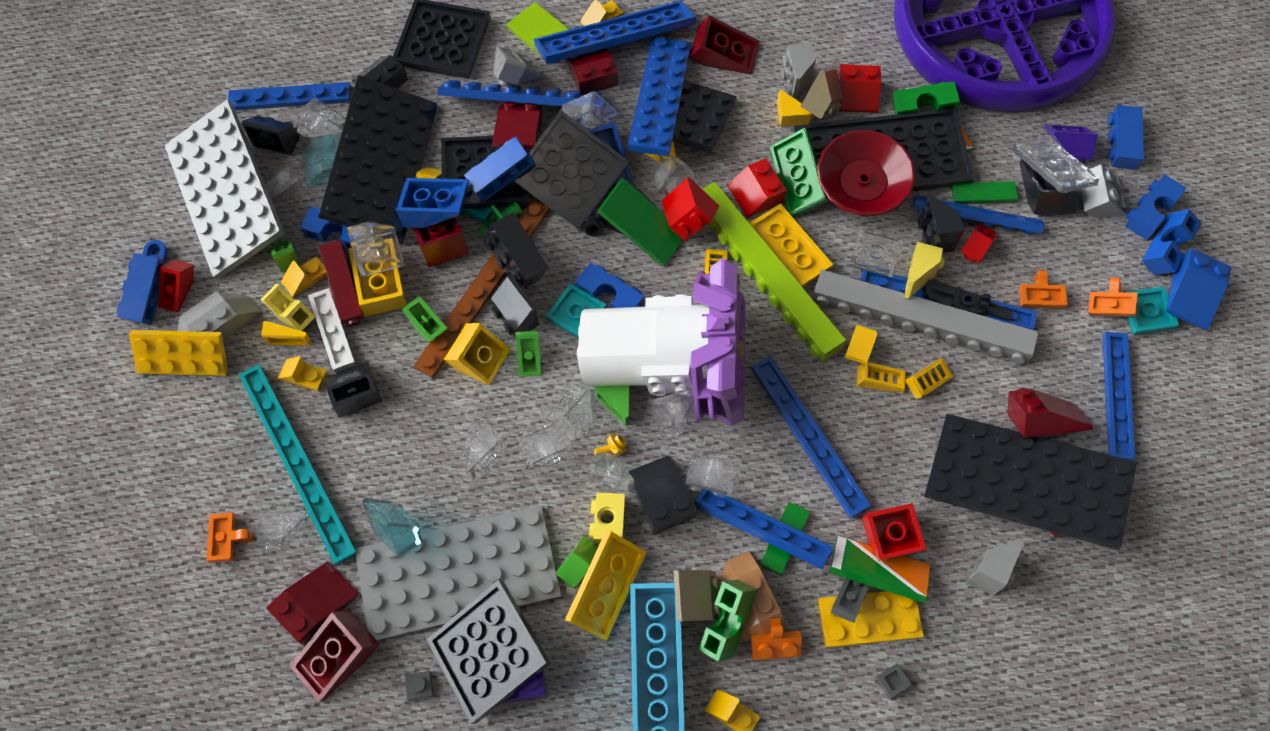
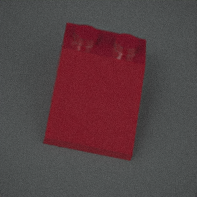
(723, 47)
(593, 71)
(519, 121)
(441, 242)
(1043, 414)
(311, 601)
(333, 654)

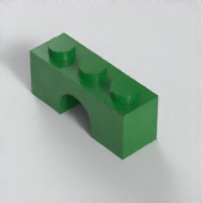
(938, 96)
(723, 637)

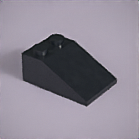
(1044, 197)
(663, 495)

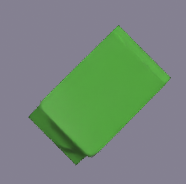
(528, 353)

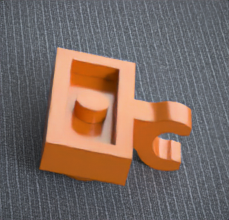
(1041, 294)
(1113, 302)
(223, 537)
(776, 643)

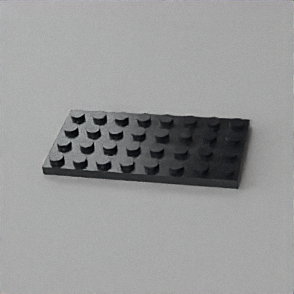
(929, 137)
(376, 152)
(1032, 481)

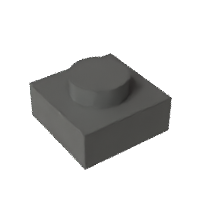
(893, 681)
(419, 685)

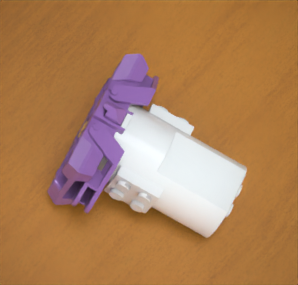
(674, 345)

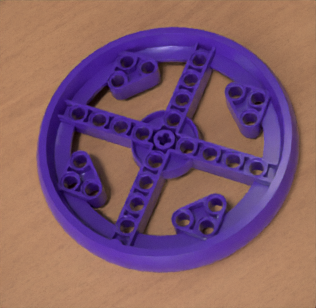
(1007, 23)

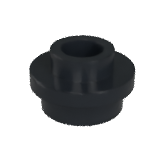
(592, 225)

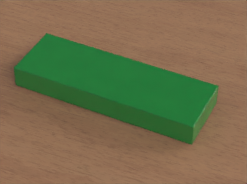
(985, 192)
(775, 558)

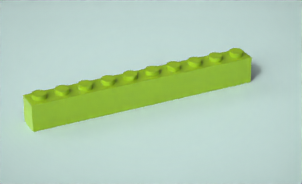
(773, 278)

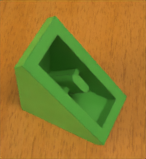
(284, 254)
(424, 320)
(616, 400)
(577, 562)

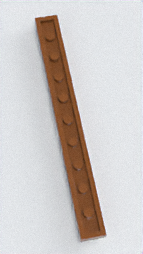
(474, 298)

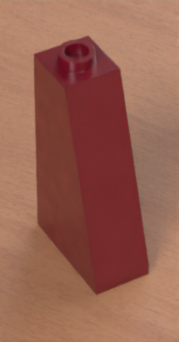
(342, 282)

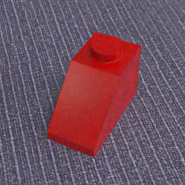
(979, 243)
(174, 284)

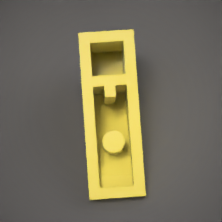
(923, 267)

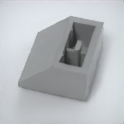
(798, 68)
(1106, 197)
(995, 567)

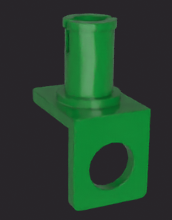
(498, 215)

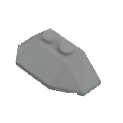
(513, 69)
(219, 313)

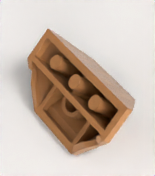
(764, 604)

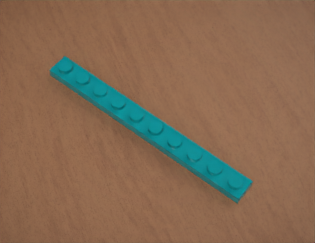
(298, 465)

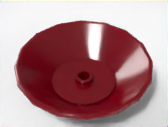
(868, 157)

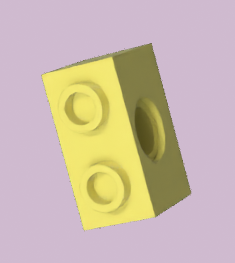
(607, 504)

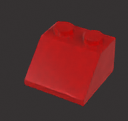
(860, 87)
(757, 188)
(688, 208)
(894, 532)

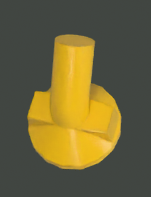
(616, 445)

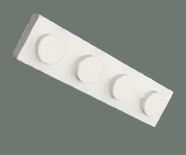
(332, 330)

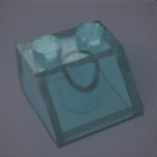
(319, 158)
(393, 525)

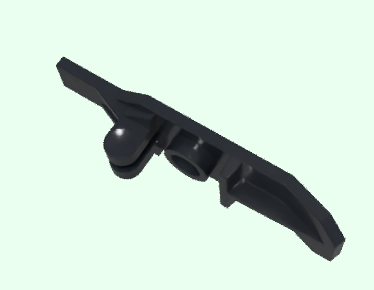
(955, 297)

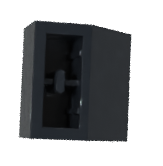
(940, 225)
(352, 389)

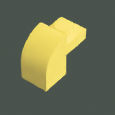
(287, 309)

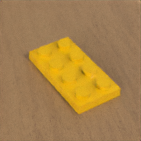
(791, 245)
(178, 352)
(605, 585)
(880, 619)

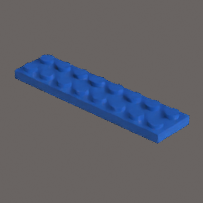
(614, 31)
(512, 93)
(659, 97)

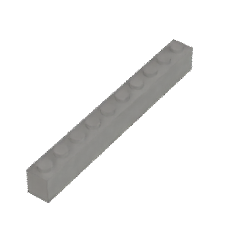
(925, 317)

